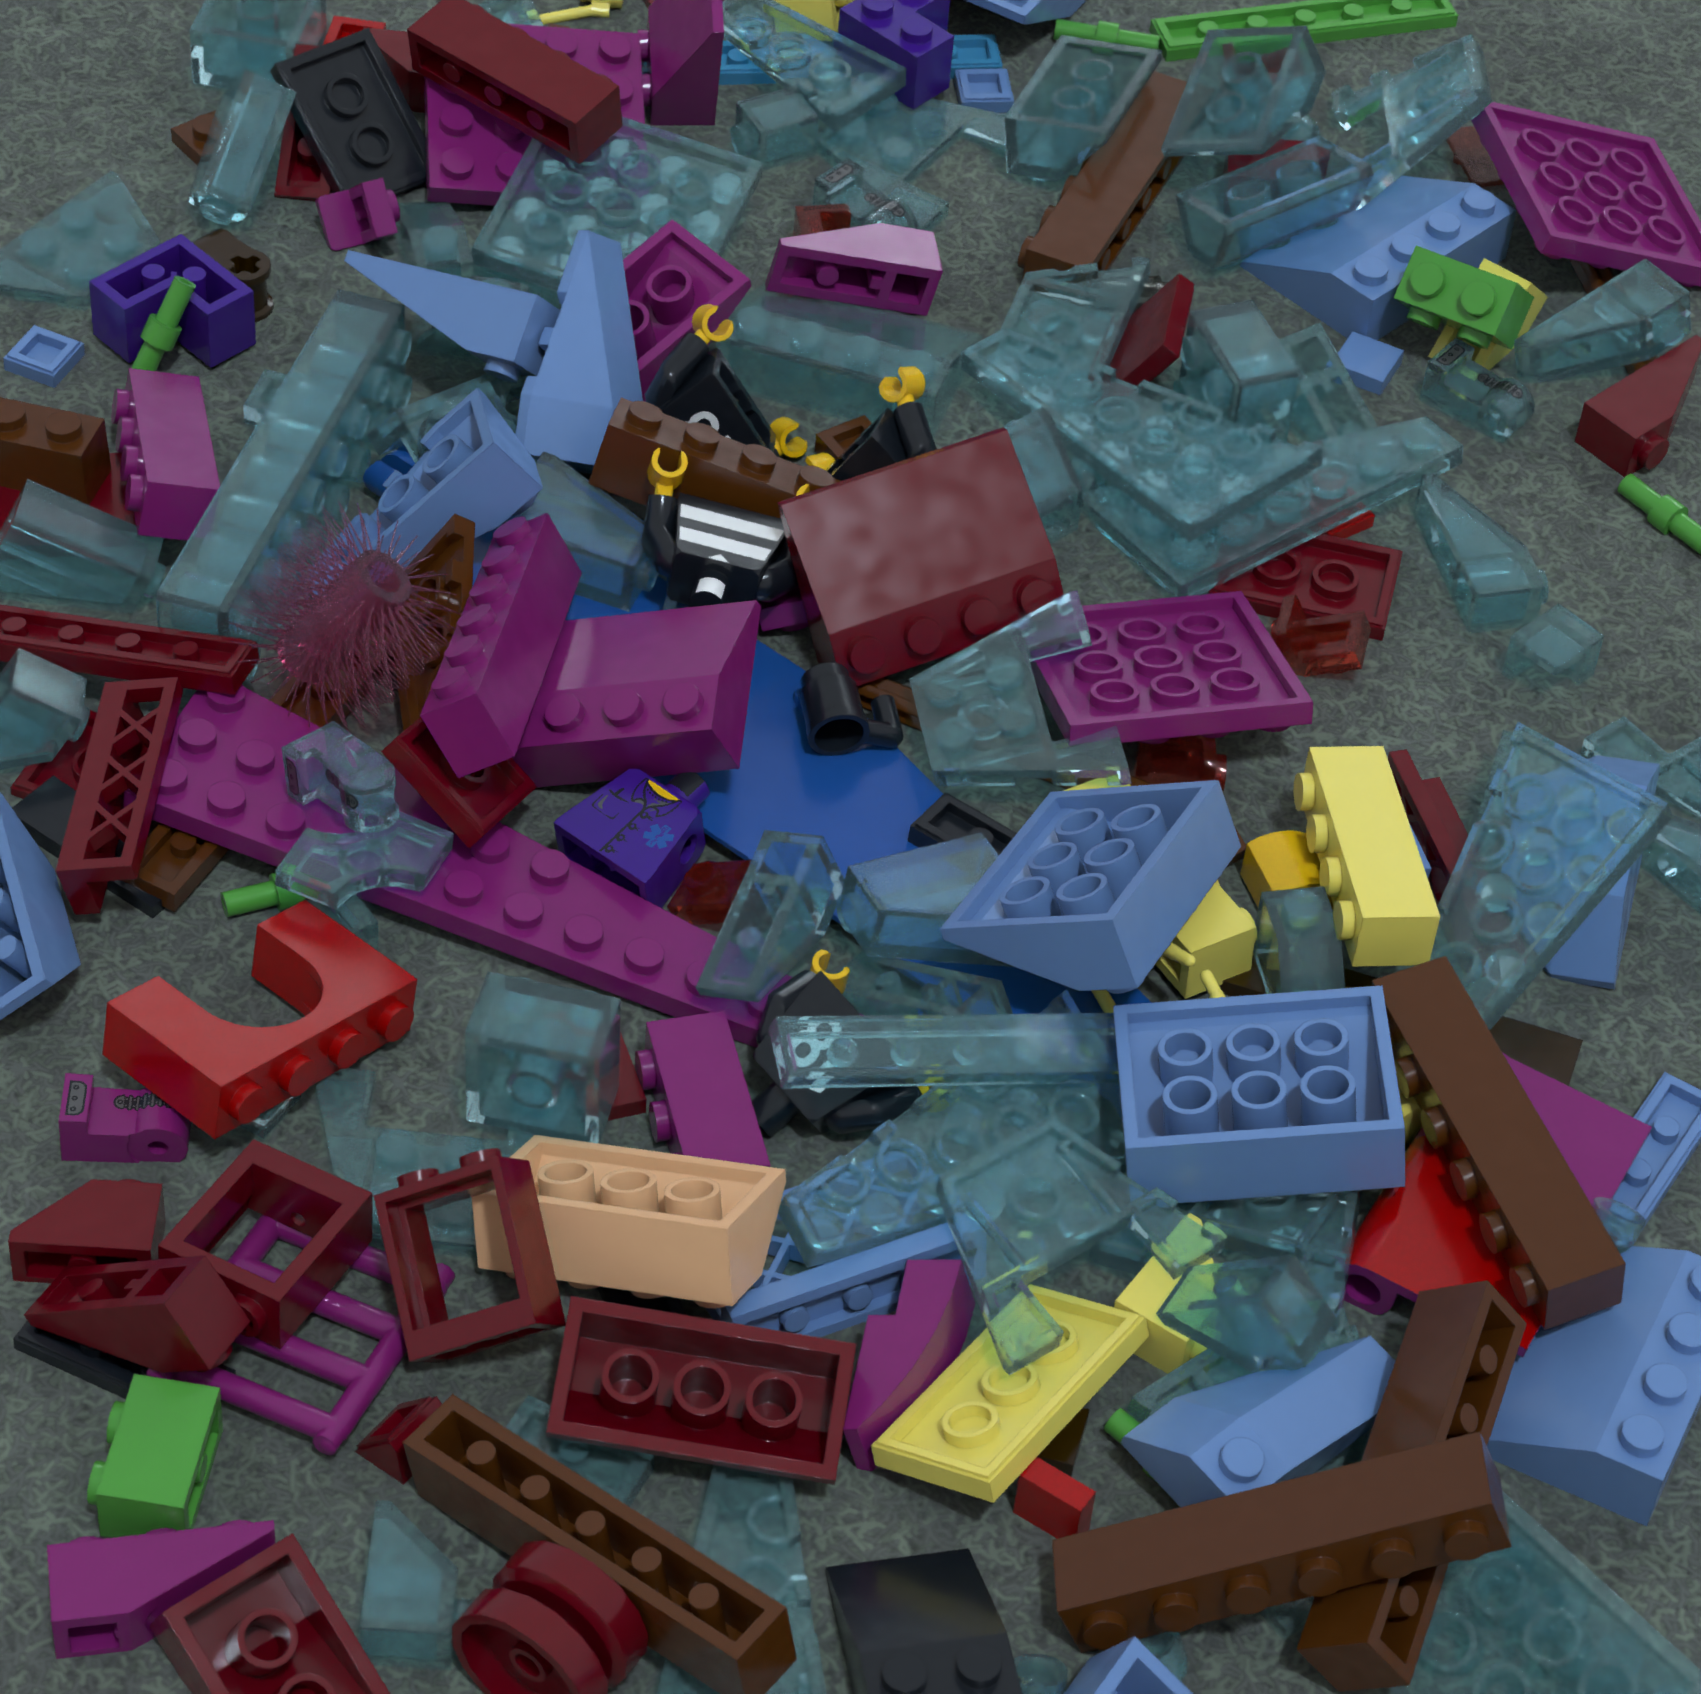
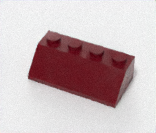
(701, 1390)

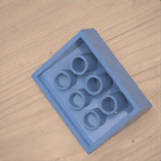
(1355, 266)
(1099, 883)
(1260, 1095)
(1612, 1392)

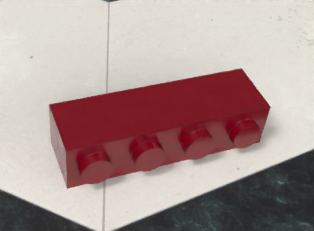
(515, 78)

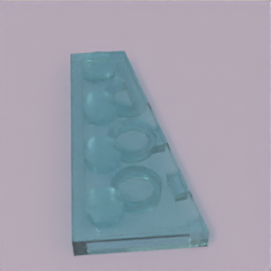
(827, 68)

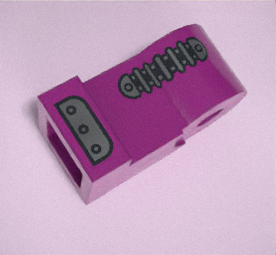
(118, 1124)

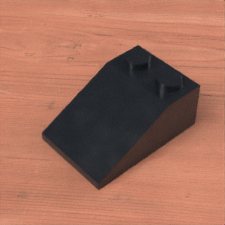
(921, 1627)

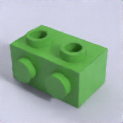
(1464, 298)
(157, 1457)

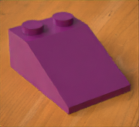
(682, 61)
(667, 284)

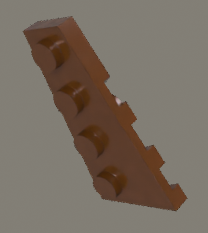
(452, 555)

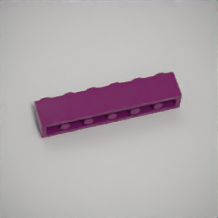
(502, 645)

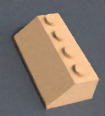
(643, 1220)

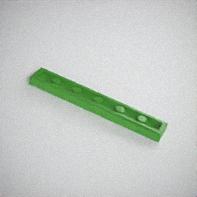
(1325, 19)

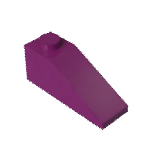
(860, 266)

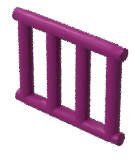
(359, 1379)

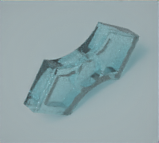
(340, 865)

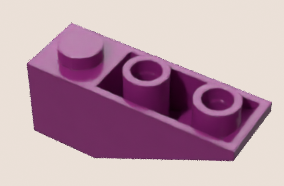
(117, 1586)

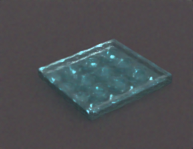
(619, 192)

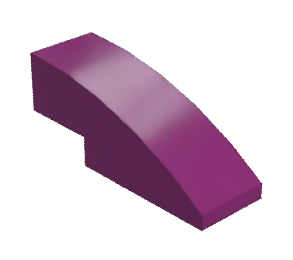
(907, 1350)

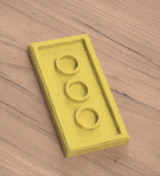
(986, 1427)

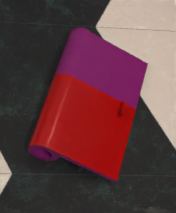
(1433, 1239)

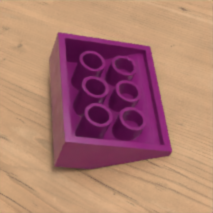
(643, 695)

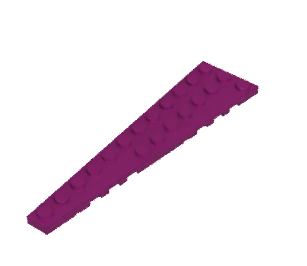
(503, 892)

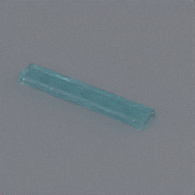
(944, 1050)

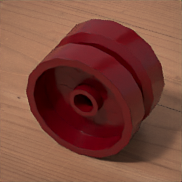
(549, 1627)

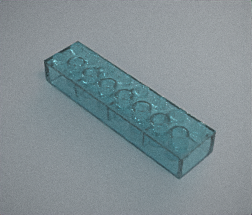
(294, 462)

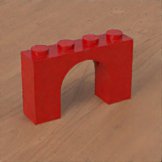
(234, 1072)

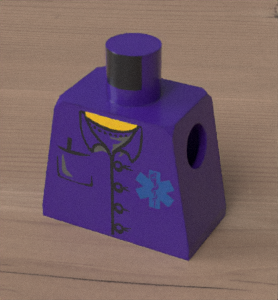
(638, 832)

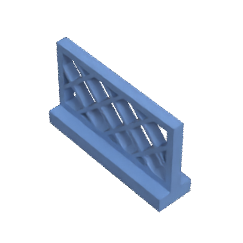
(837, 1291)

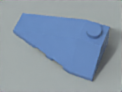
(481, 317)
(586, 358)
(469, 470)
(1263, 1424)

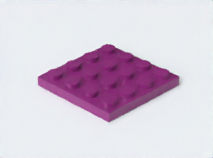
(477, 153)
(1593, 192)
(1173, 672)

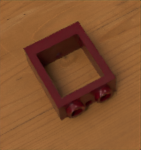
(293, 1194)
(414, 1269)

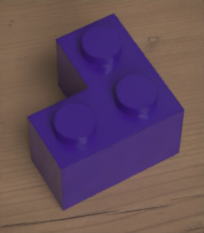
(908, 34)
(216, 319)

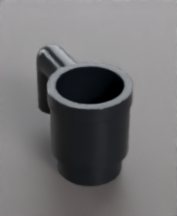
(836, 714)

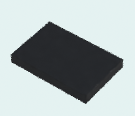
(355, 115)

